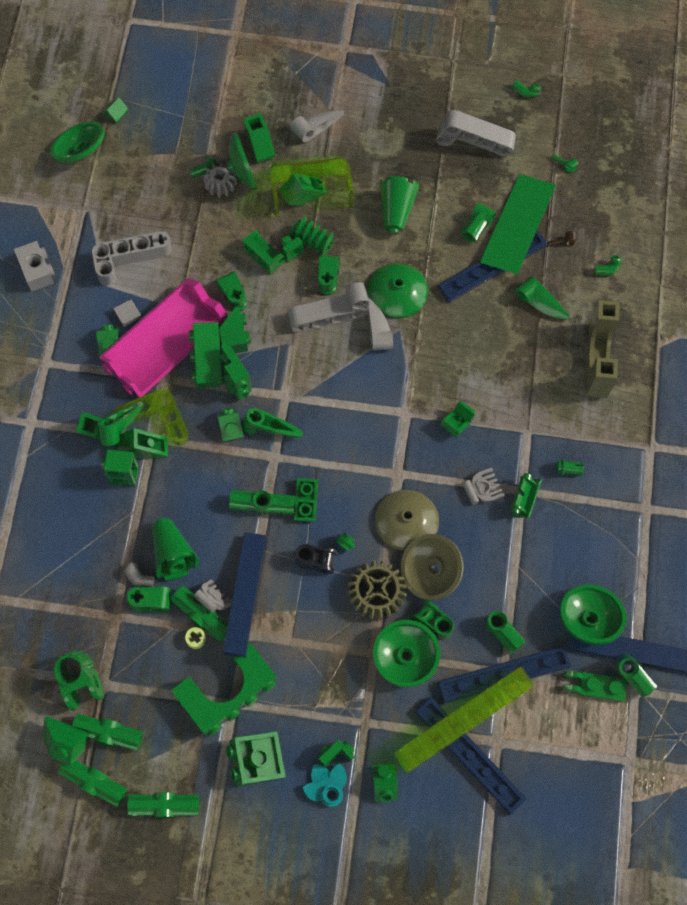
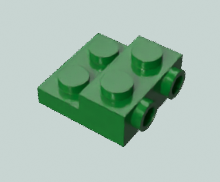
(235, 375)
(255, 759)

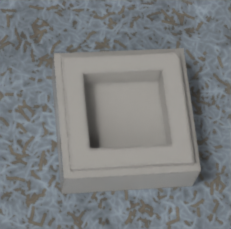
(127, 313)

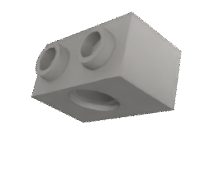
(37, 276)

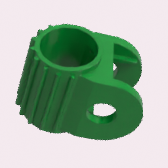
(68, 684)

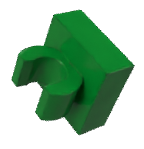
(291, 248)

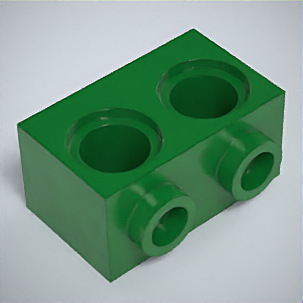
(120, 467)

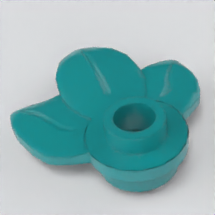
(324, 782)

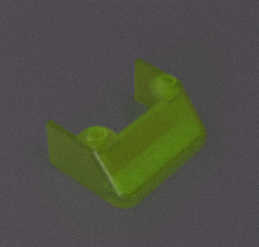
(316, 166)

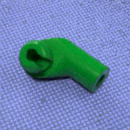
(532, 91)
(201, 169)
(610, 268)

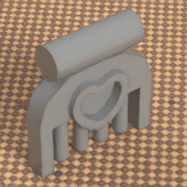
(481, 488)
(212, 598)

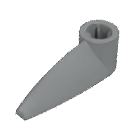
(312, 126)
(379, 331)

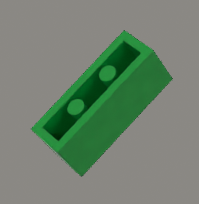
(205, 355)

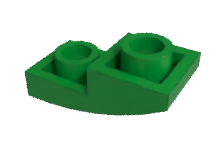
(306, 499)

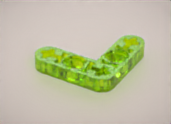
(156, 406)

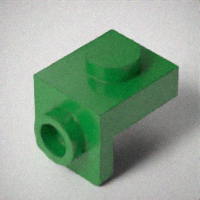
(106, 337)
(458, 419)
(230, 424)
(330, 752)
(385, 783)

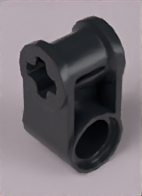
(317, 559)

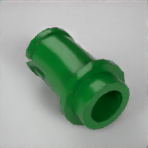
(566, 467)

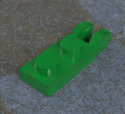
(597, 686)

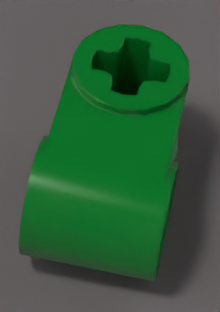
(328, 273)
(232, 290)
(152, 599)
(434, 618)

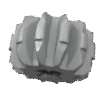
(220, 180)

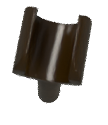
(569, 239)

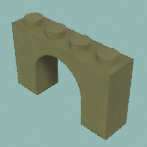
(601, 369)

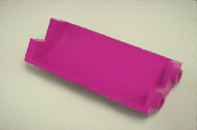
(160, 338)

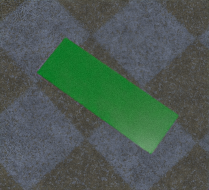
(518, 224)

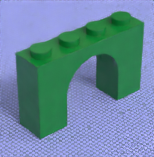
(210, 714)

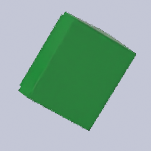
(115, 110)

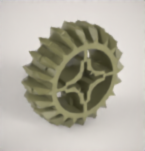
(389, 576)

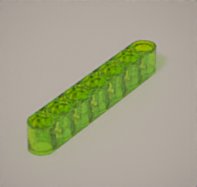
(463, 719)

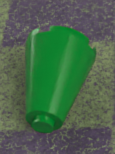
(397, 201)
(171, 551)

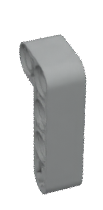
(475, 132)
(161, 248)
(330, 311)

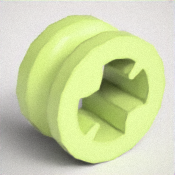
(197, 631)

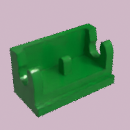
(262, 252)

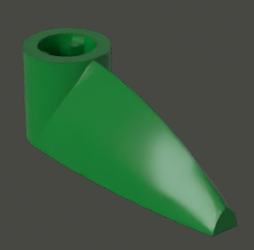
(539, 297)
(115, 424)
(269, 424)

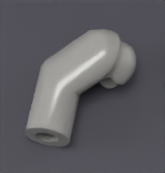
(136, 577)

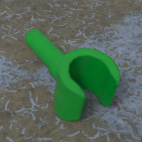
(569, 166)

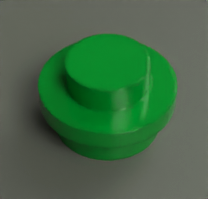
(345, 541)

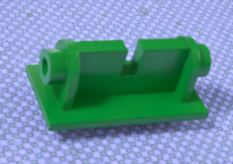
(525, 500)

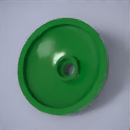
(77, 142)
(239, 164)
(395, 300)
(597, 606)
(408, 638)

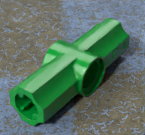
(248, 502)
(200, 614)
(109, 732)
(94, 782)
(163, 805)

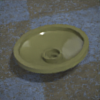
(397, 530)
(419, 567)

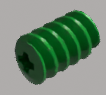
(312, 236)

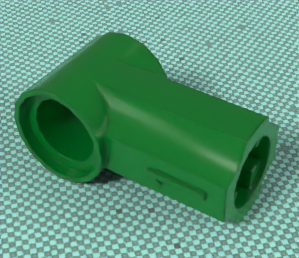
(480, 219)
(506, 633)
(635, 675)

